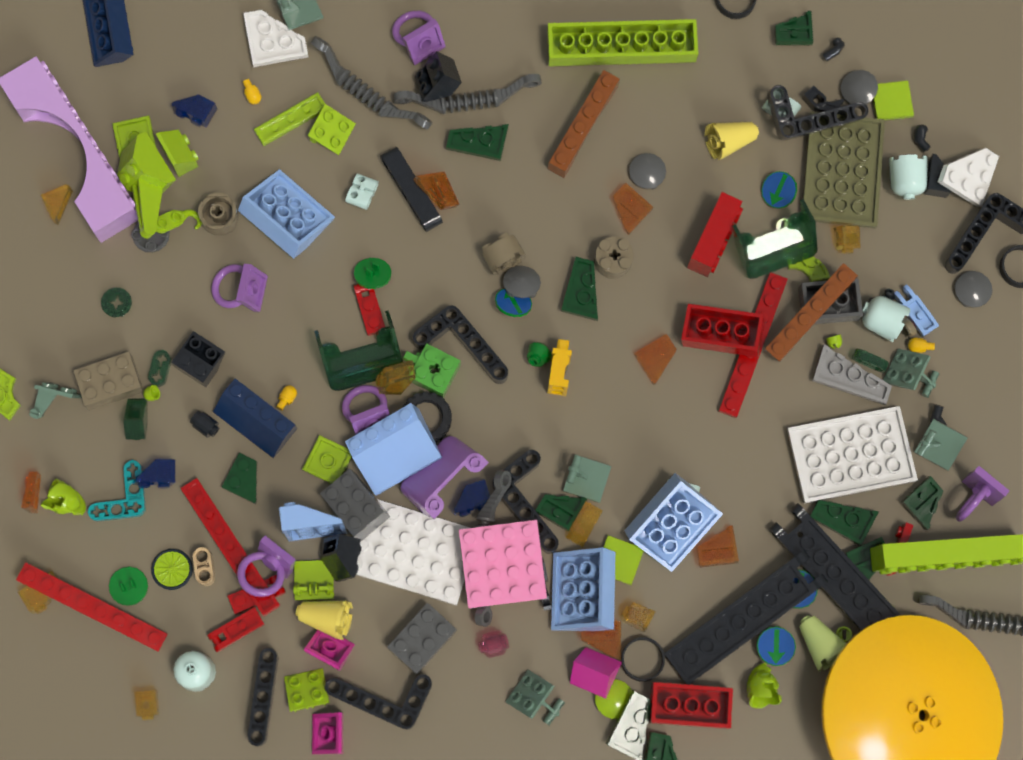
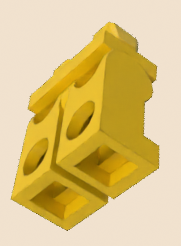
(560, 360)

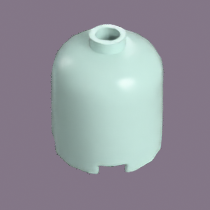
(908, 175)
(884, 317)
(202, 674)

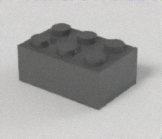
(844, 309)
(355, 505)
(422, 638)

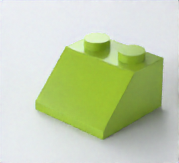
(177, 151)

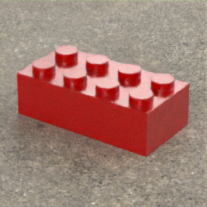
(713, 237)
(723, 330)
(691, 705)

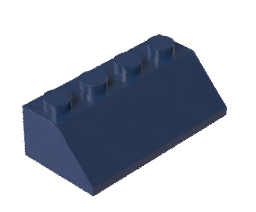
(108, 31)
(254, 418)

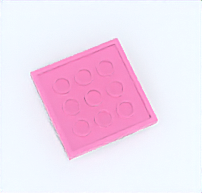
(502, 564)

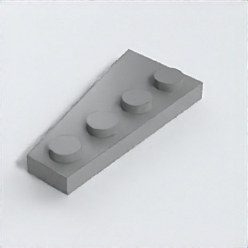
(846, 376)

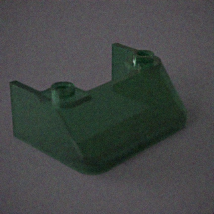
(779, 247)
(360, 364)

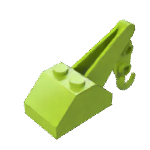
(148, 177)

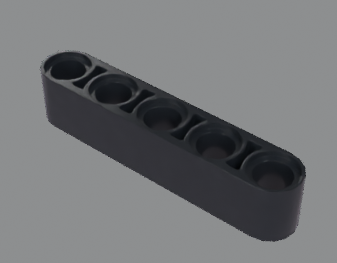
(414, 195)
(260, 687)

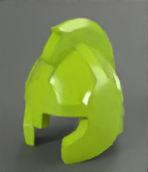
(64, 499)
(762, 687)

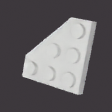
(271, 40)
(970, 175)

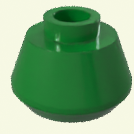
(538, 354)

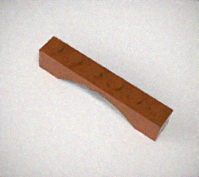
(583, 123)
(811, 312)

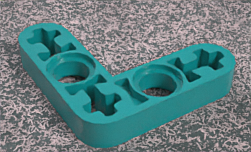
(131, 499)

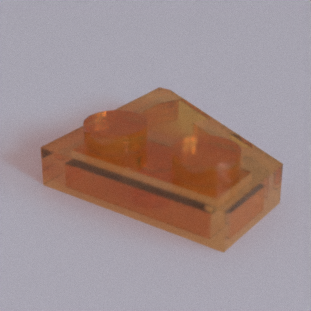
(438, 189)
(718, 550)

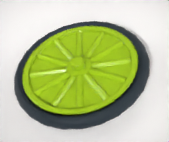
(172, 569)

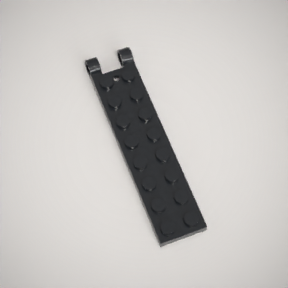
(845, 582)
(742, 620)

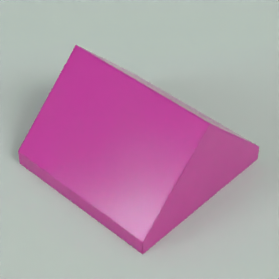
(329, 649)
(594, 672)
(327, 733)

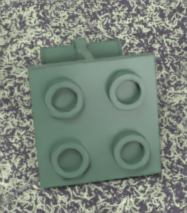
(299, 12)
(908, 370)
(45, 396)
(941, 444)
(587, 478)
(530, 696)

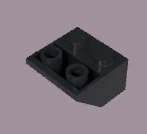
(437, 78)
(199, 359)
(341, 556)

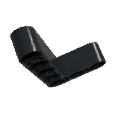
(812, 120)
(982, 227)
(465, 339)
(522, 503)
(381, 704)

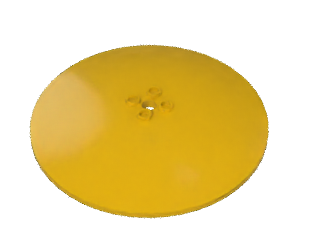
(905, 668)

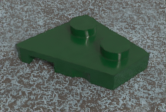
(243, 478)

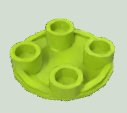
(615, 701)

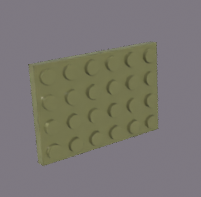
(845, 172)

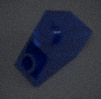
(196, 108)
(159, 472)
(472, 498)

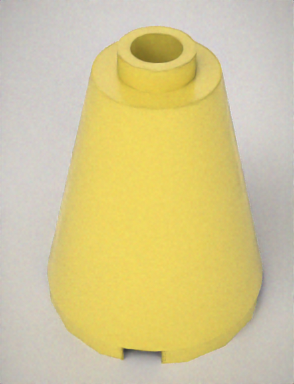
(729, 137)
(326, 616)

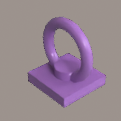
(422, 41)
(250, 289)
(367, 418)
(983, 488)
(273, 558)

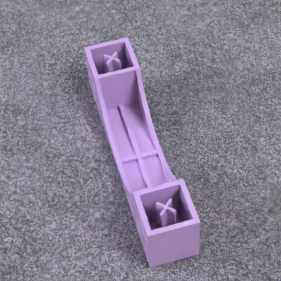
(40, 98)

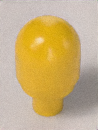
(251, 92)
(920, 345)
(286, 397)

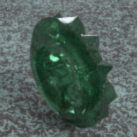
(111, 296)

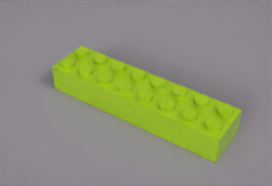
(622, 42)
(947, 554)

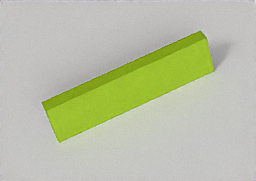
(289, 119)

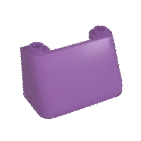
(424, 485)

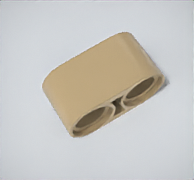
(206, 566)

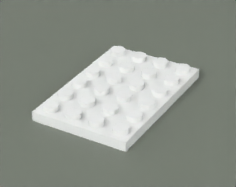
(852, 454)
(415, 554)

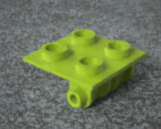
(331, 129)
(312, 581)
(306, 690)

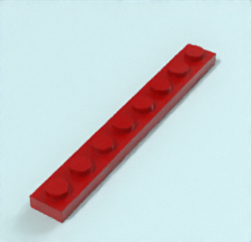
(746, 364)
(227, 542)
(91, 607)

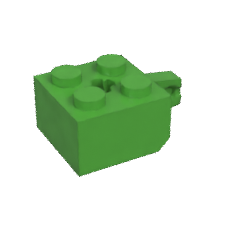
(431, 359)

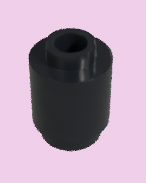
(204, 424)

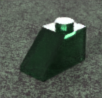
(136, 419)

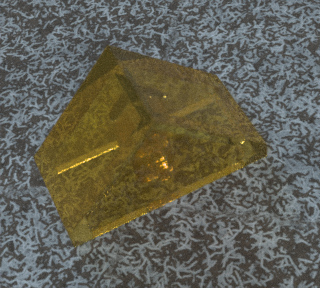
(57, 201)

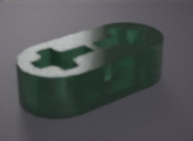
(870, 360)
(155, 367)

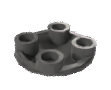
(859, 87)
(647, 171)
(152, 244)
(521, 282)
(973, 289)

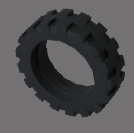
(444, 407)

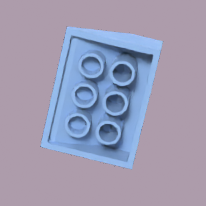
(285, 213)
(393, 448)
(673, 522)
(306, 523)
(583, 590)

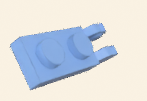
(918, 312)

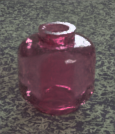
(493, 644)

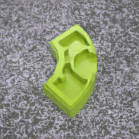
(812, 268)
(8, 403)

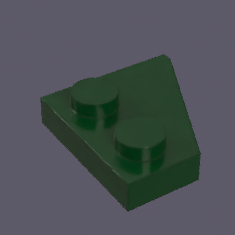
(795, 31)
(923, 501)
(560, 510)
(862, 558)
(660, 747)

